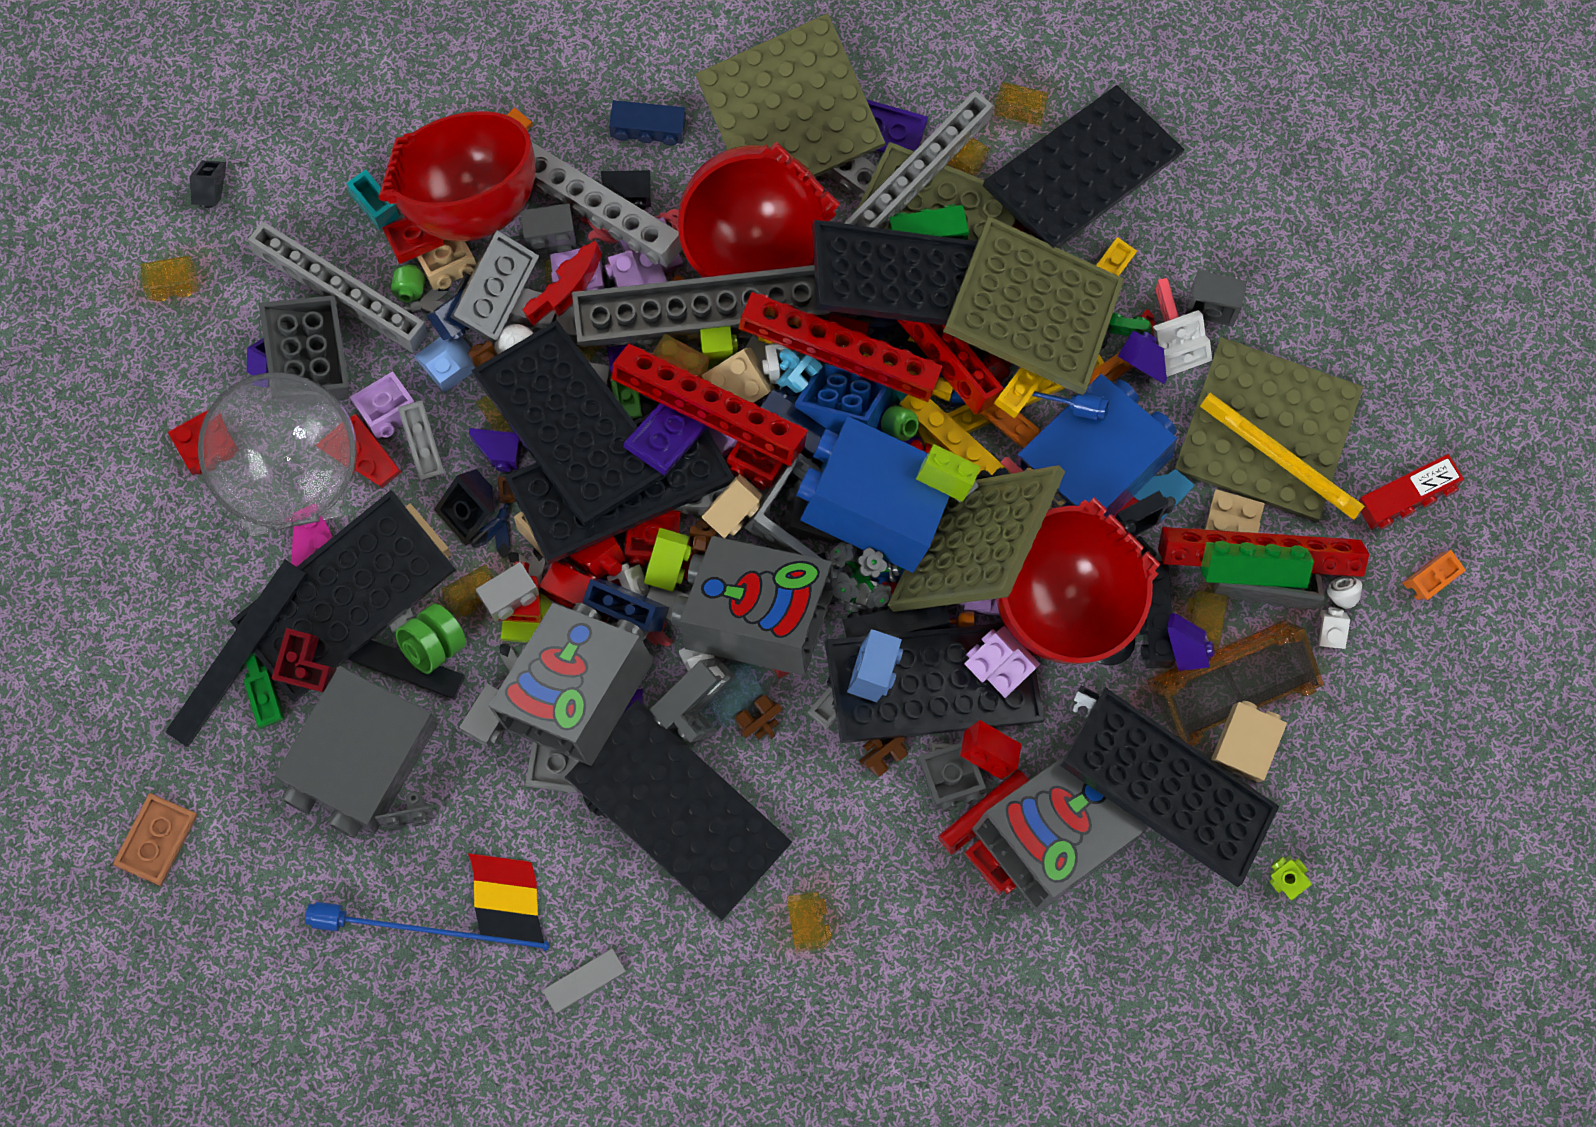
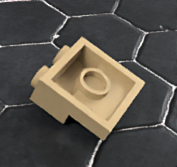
(447, 263)
(1233, 513)

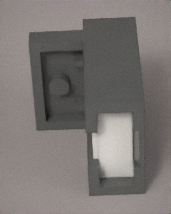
(689, 696)

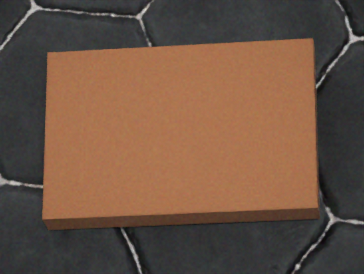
(155, 839)

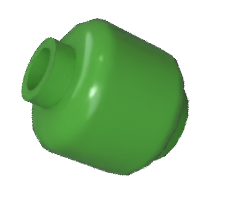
(407, 283)
(899, 423)

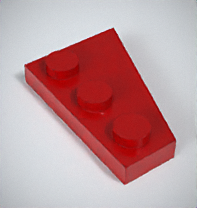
(372, 459)

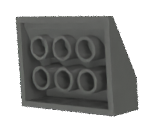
(306, 341)

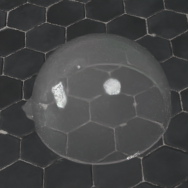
(278, 451)

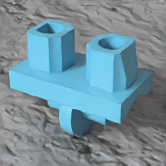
(796, 364)

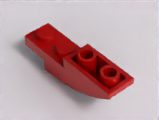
(573, 277)

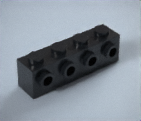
(896, 622)
(1157, 647)

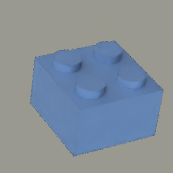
(875, 666)

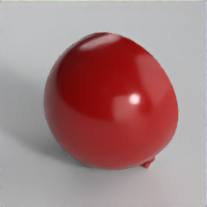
(461, 175)
(751, 212)
(1080, 587)

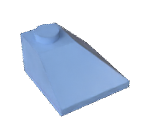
(446, 361)

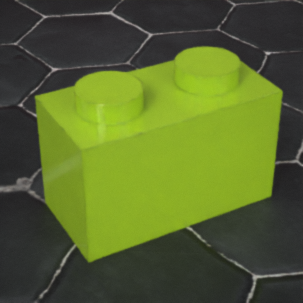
(718, 344)
(948, 472)
(666, 560)

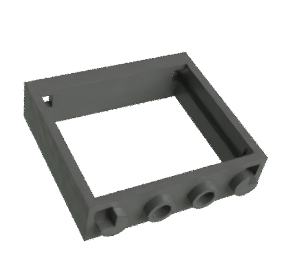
(773, 534)

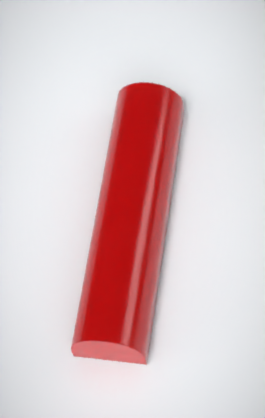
(961, 830)

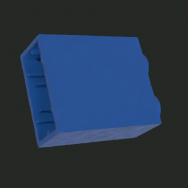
(1106, 456)
(872, 494)

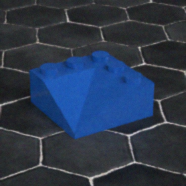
(839, 393)

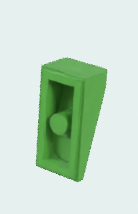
(628, 399)

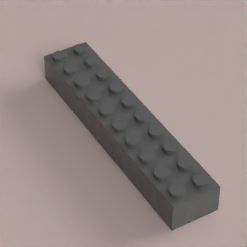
(685, 305)

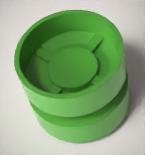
(430, 638)

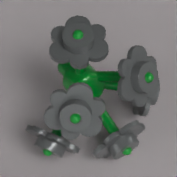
(868, 564)

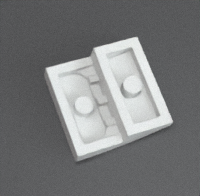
(1183, 342)

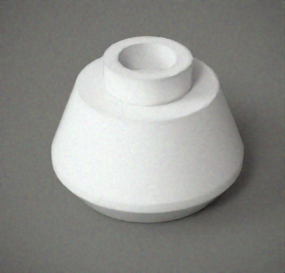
(1345, 591)

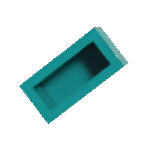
(366, 194)

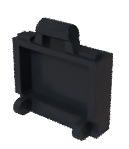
(1145, 513)

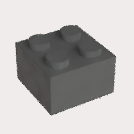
(548, 230)
(1216, 297)

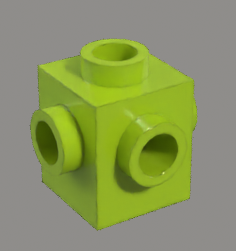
(1296, 883)

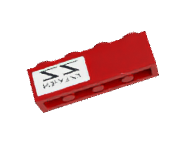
(1410, 492)

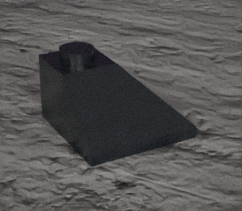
(466, 504)

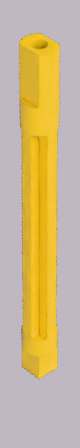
(1282, 456)

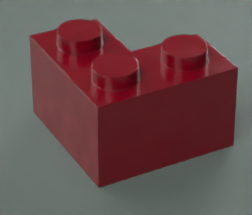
(296, 664)

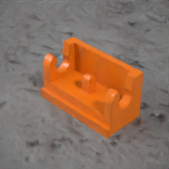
(1435, 575)

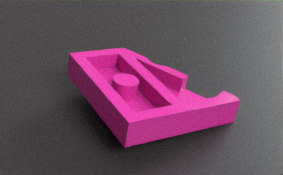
(308, 539)

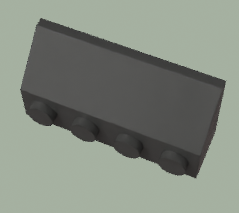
(1276, 596)

